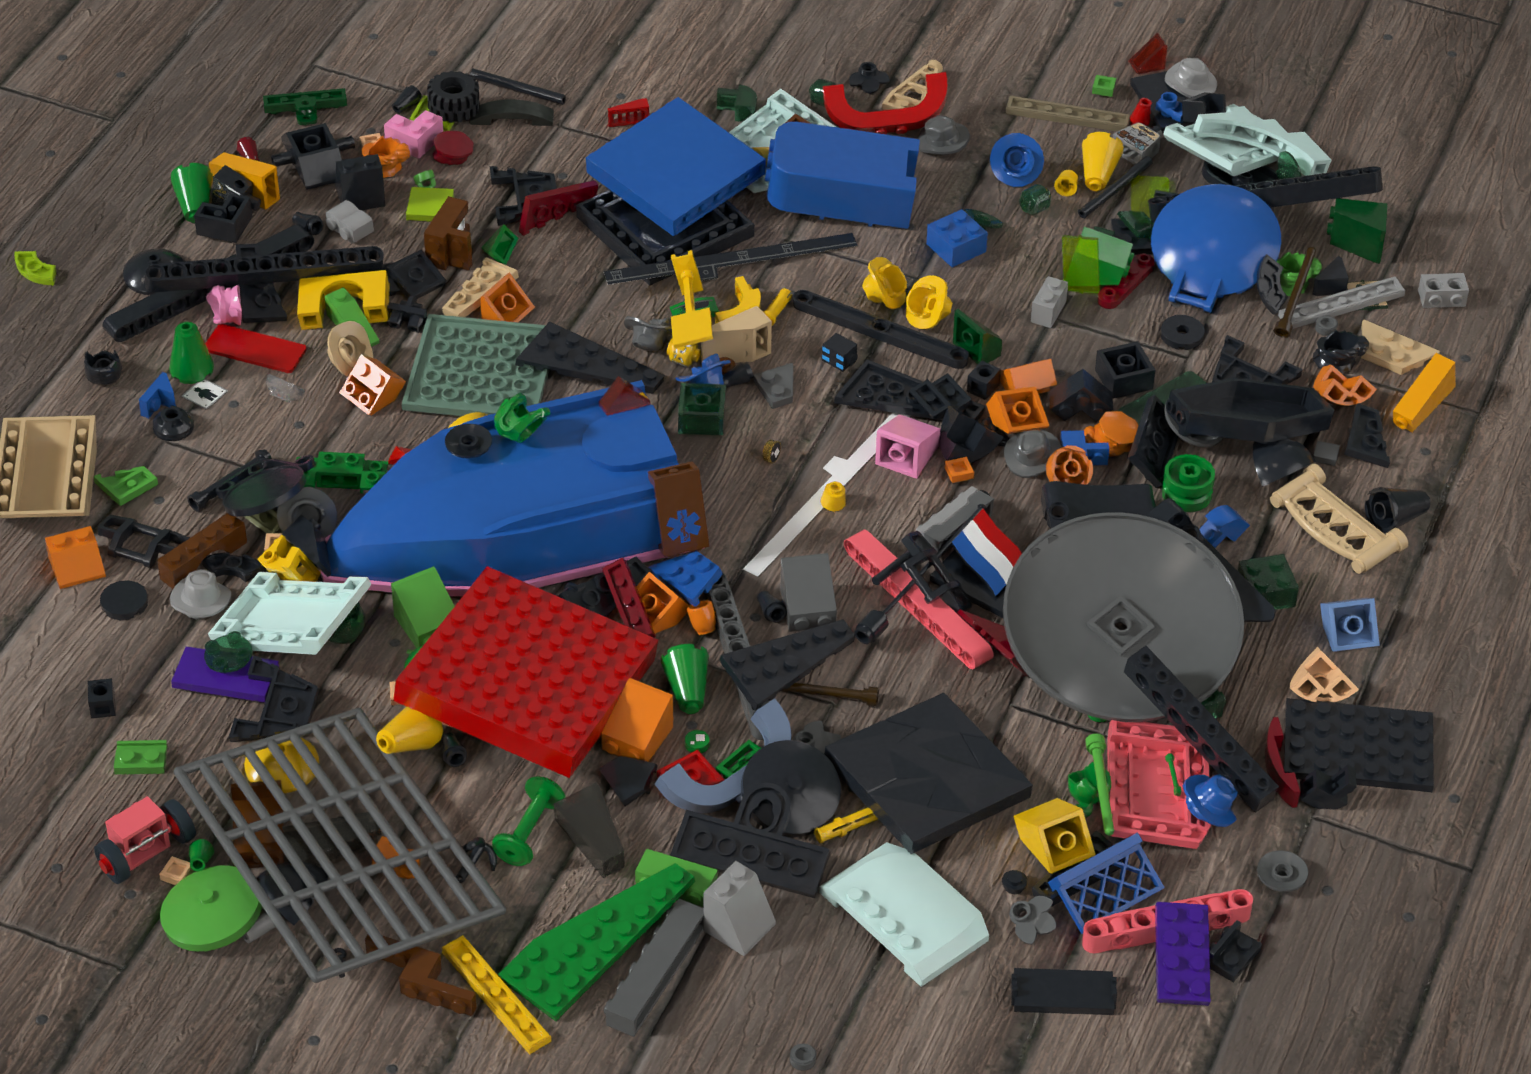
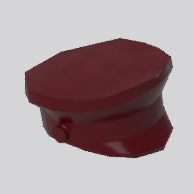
(452, 147)

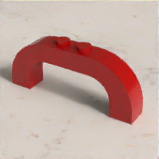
(892, 120)

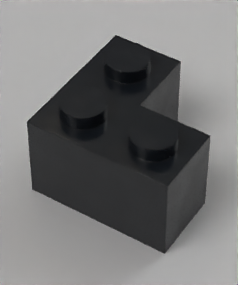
(224, 221)
(1081, 393)

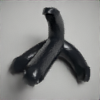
(477, 846)

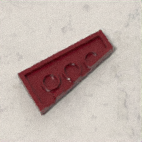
(554, 204)

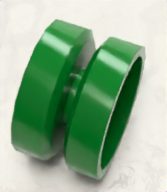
(1189, 482)

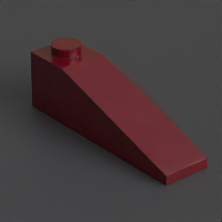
(993, 634)

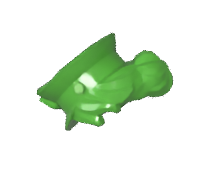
(1291, 266)

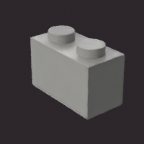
(1049, 302)

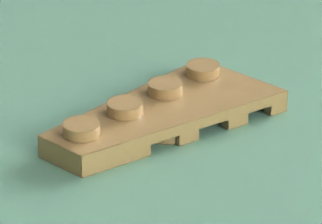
(483, 278)

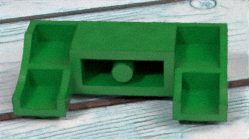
(345, 471)

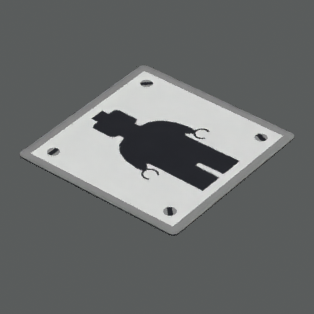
(204, 393)

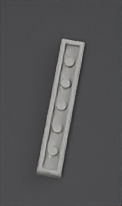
(1346, 301)

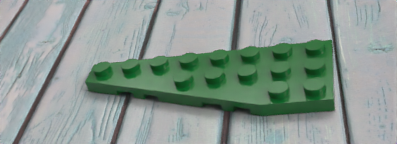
(574, 955)

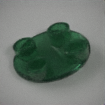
(228, 653)

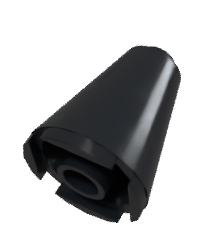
(1395, 507)

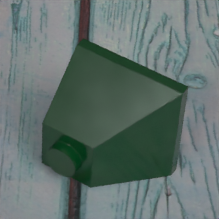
(975, 338)

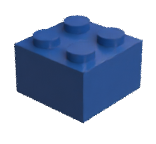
(956, 238)

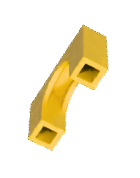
(369, 286)

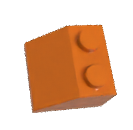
(1028, 375)
(1017, 410)
(75, 557)
(661, 603)

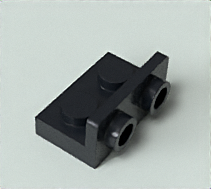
(1233, 952)

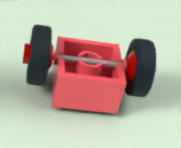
(140, 835)

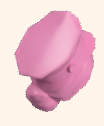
(225, 304)

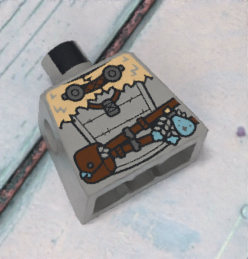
(1139, 141)

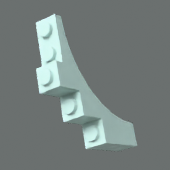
(1265, 134)

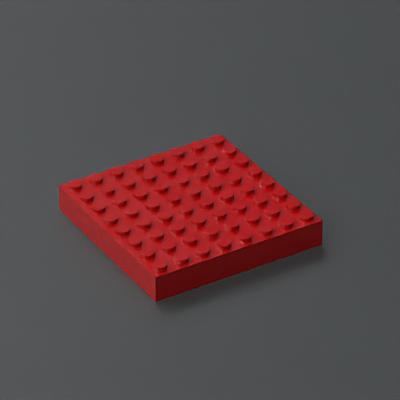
(525, 671)

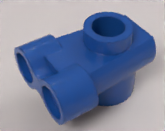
(1170, 106)

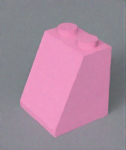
(906, 445)

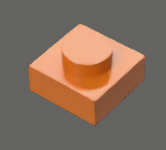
(959, 469)

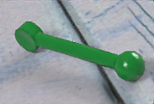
(1177, 789)

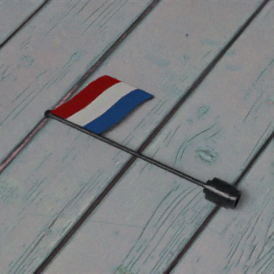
(982, 549)

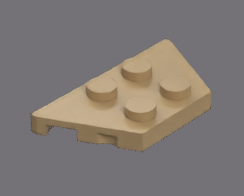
(1394, 350)

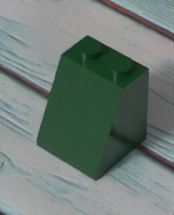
(1358, 227)

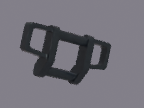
(127, 528)
(929, 553)

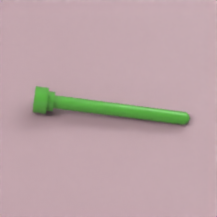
(1095, 746)

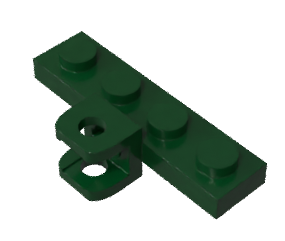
(305, 103)

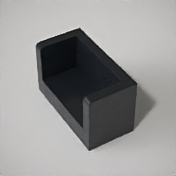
(1203, 104)

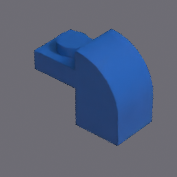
(1095, 451)
(1223, 522)

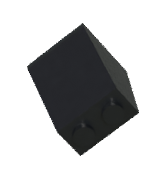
(361, 182)

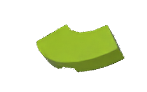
(34, 269)

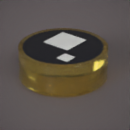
(771, 451)

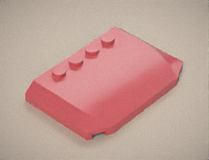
(1143, 785)

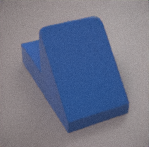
(157, 394)

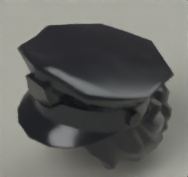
(1340, 350)

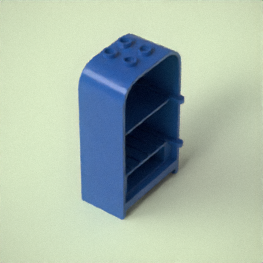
(842, 174)

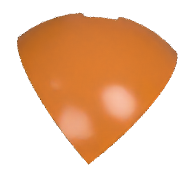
(1342, 391)

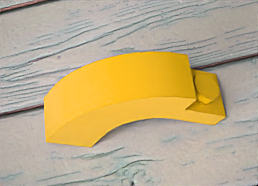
(746, 296)

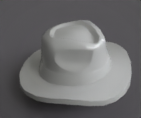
(1191, 77)
(200, 595)

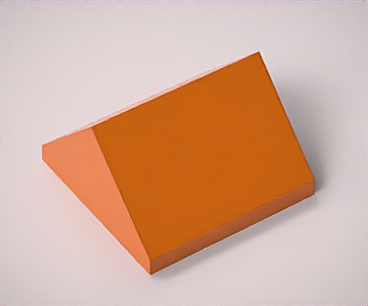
(505, 301)

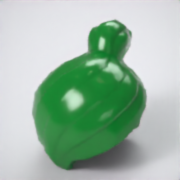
(1084, 788)

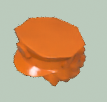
(390, 152)
(1114, 429)

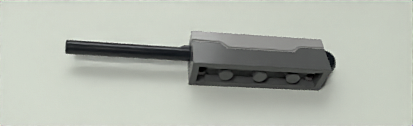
(943, 525)

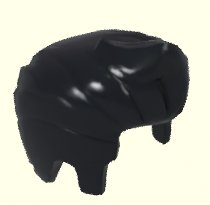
(102, 367)

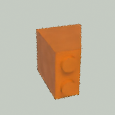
(638, 721)

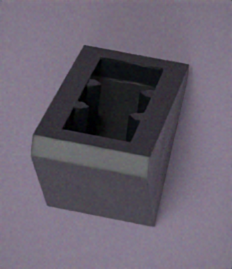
(1332, 279)

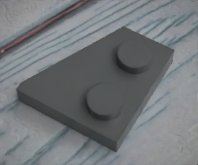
(776, 385)

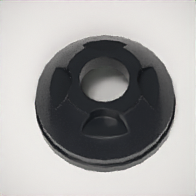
(174, 428)

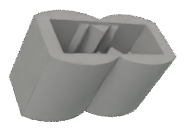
(349, 221)

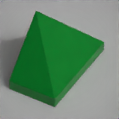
(501, 244)

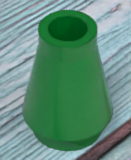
(200, 853)

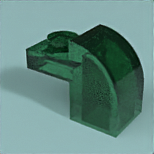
(741, 101)

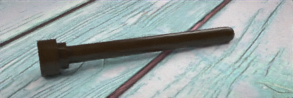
(1284, 326)
(867, 695)

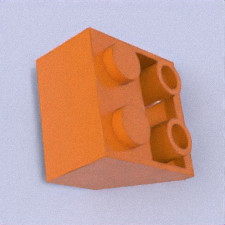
(372, 385)

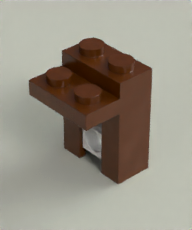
(449, 237)

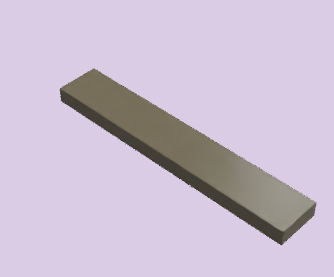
(1067, 114)

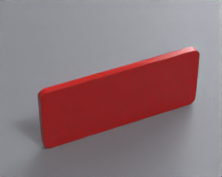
(255, 348)

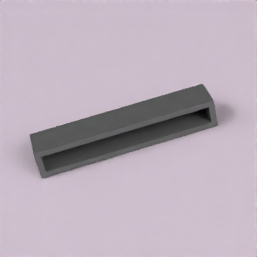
(655, 968)

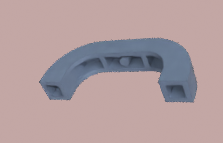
(700, 798)

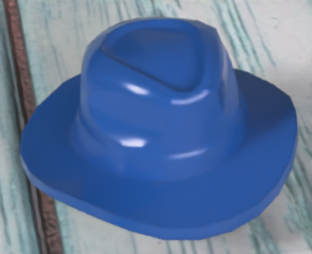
(1016, 159)
(707, 374)
(1211, 799)

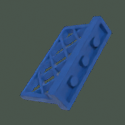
(1102, 862)

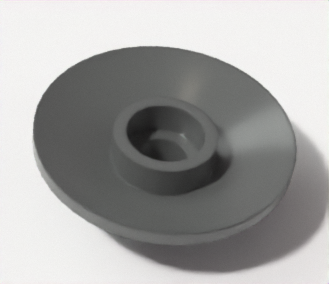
(1282, 871)

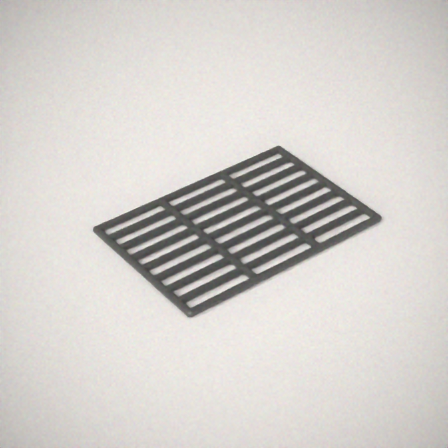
(359, 872)

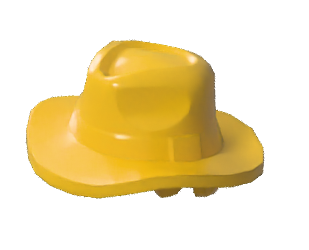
(885, 283)
(928, 302)

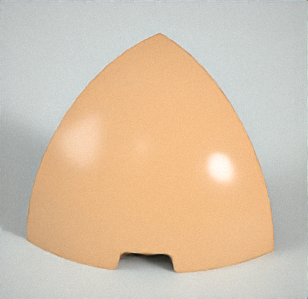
(1321, 680)

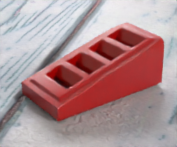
(630, 119)

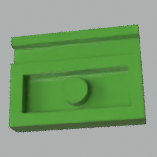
(140, 757)

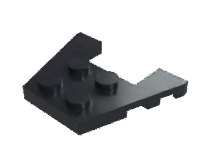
(524, 185)
(1232, 367)
(287, 704)

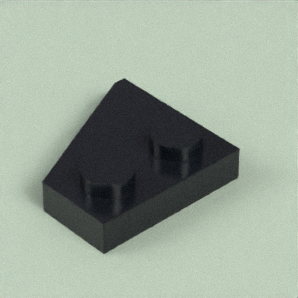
(1122, 232)

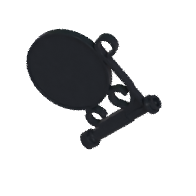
(256, 485)

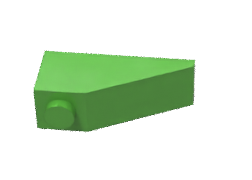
(343, 308)

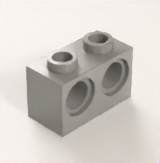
(1443, 290)

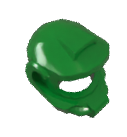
(515, 421)

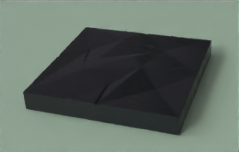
(644, 242)
(928, 772)

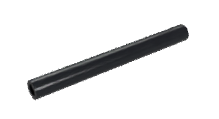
(518, 86)
(1114, 187)

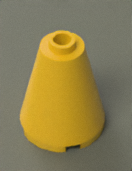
(1100, 158)
(409, 732)

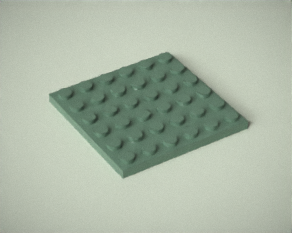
(471, 366)

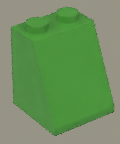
(420, 604)

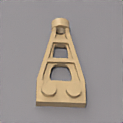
(896, 97)

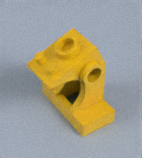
(284, 560)

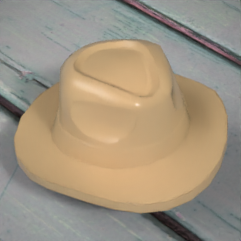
(346, 345)

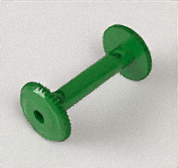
(512, 847)

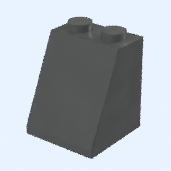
(807, 591)

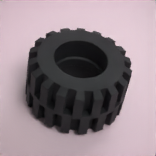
(453, 96)

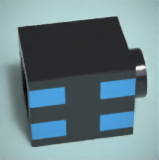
(839, 352)

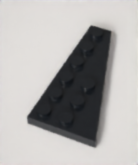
(584, 359)
(781, 662)

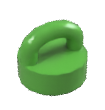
(424, 177)

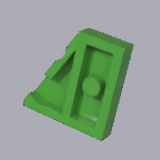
(127, 484)

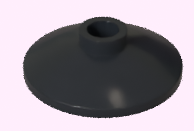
(468, 440)

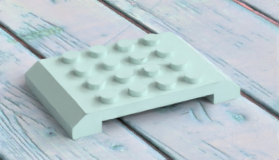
(1224, 153)
(290, 614)

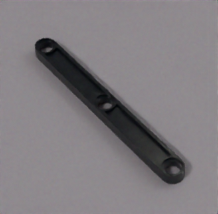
(893, 334)

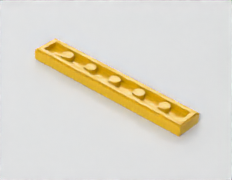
(496, 994)

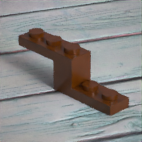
(420, 977)

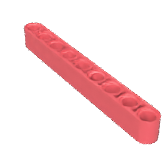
(936, 617)

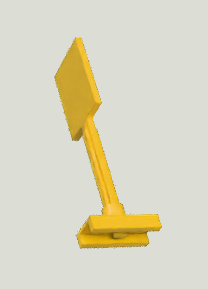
(693, 325)

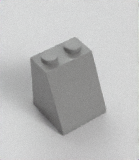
(737, 909)

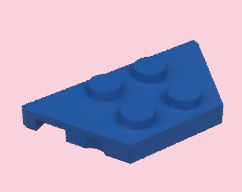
(688, 575)

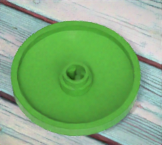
(209, 909)

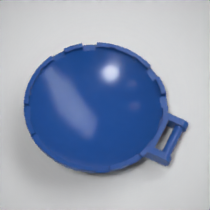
(1213, 242)

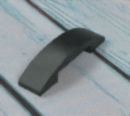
(513, 109)

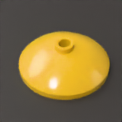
(276, 770)

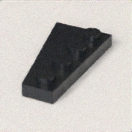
(596, 593)

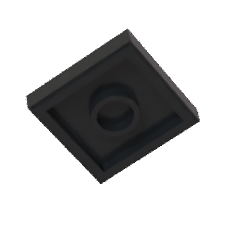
(416, 275)

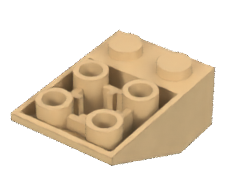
(740, 337)

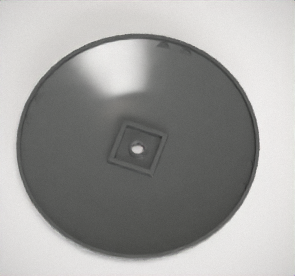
(1130, 572)

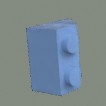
(1350, 623)

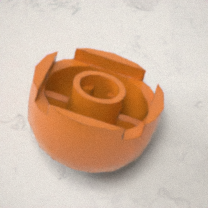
(1069, 465)

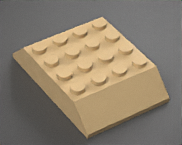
(47, 466)

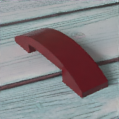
(1287, 782)

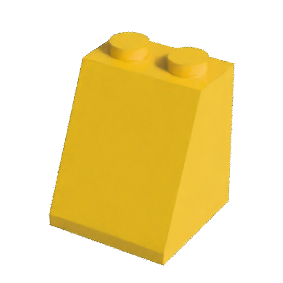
(1055, 834)

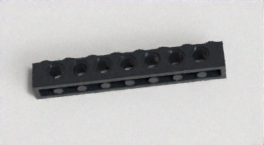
(1200, 728)

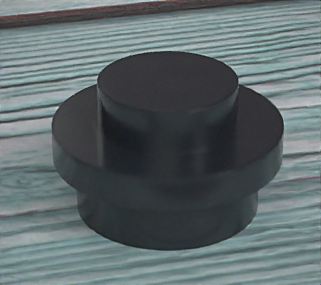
(1014, 881)

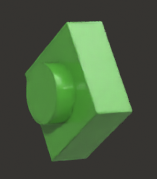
(1104, 85)

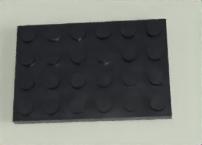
(1382, 743)

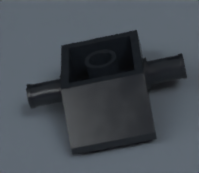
(313, 154)

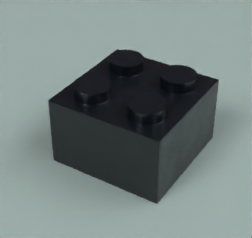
(1125, 369)

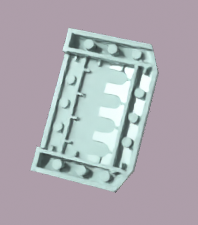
(763, 124)
(909, 910)

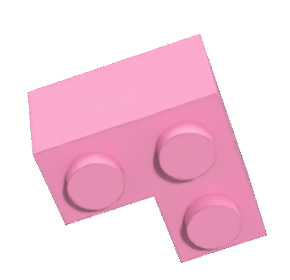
(417, 133)

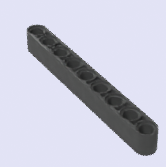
(731, 635)

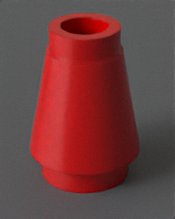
(1142, 112)

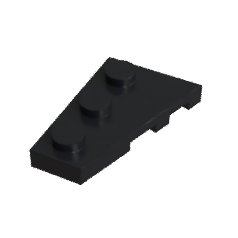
(1366, 437)

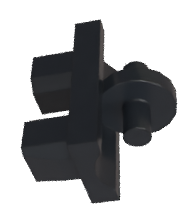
(407, 311)

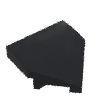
(629, 777)

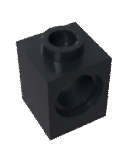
(983, 380)
(101, 698)

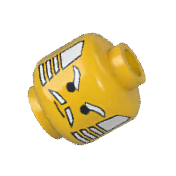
(683, 355)

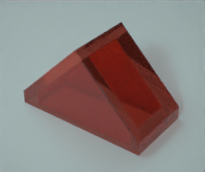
(1151, 56)
(622, 397)

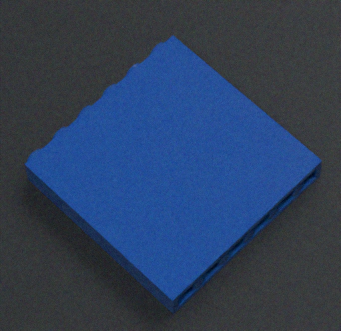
(675, 166)

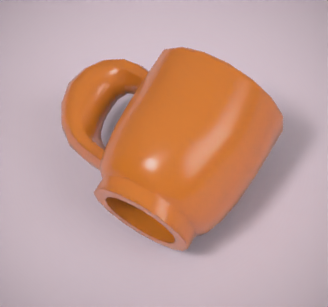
(702, 617)

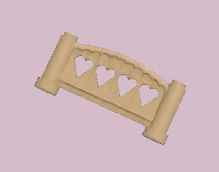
(1309, 487)

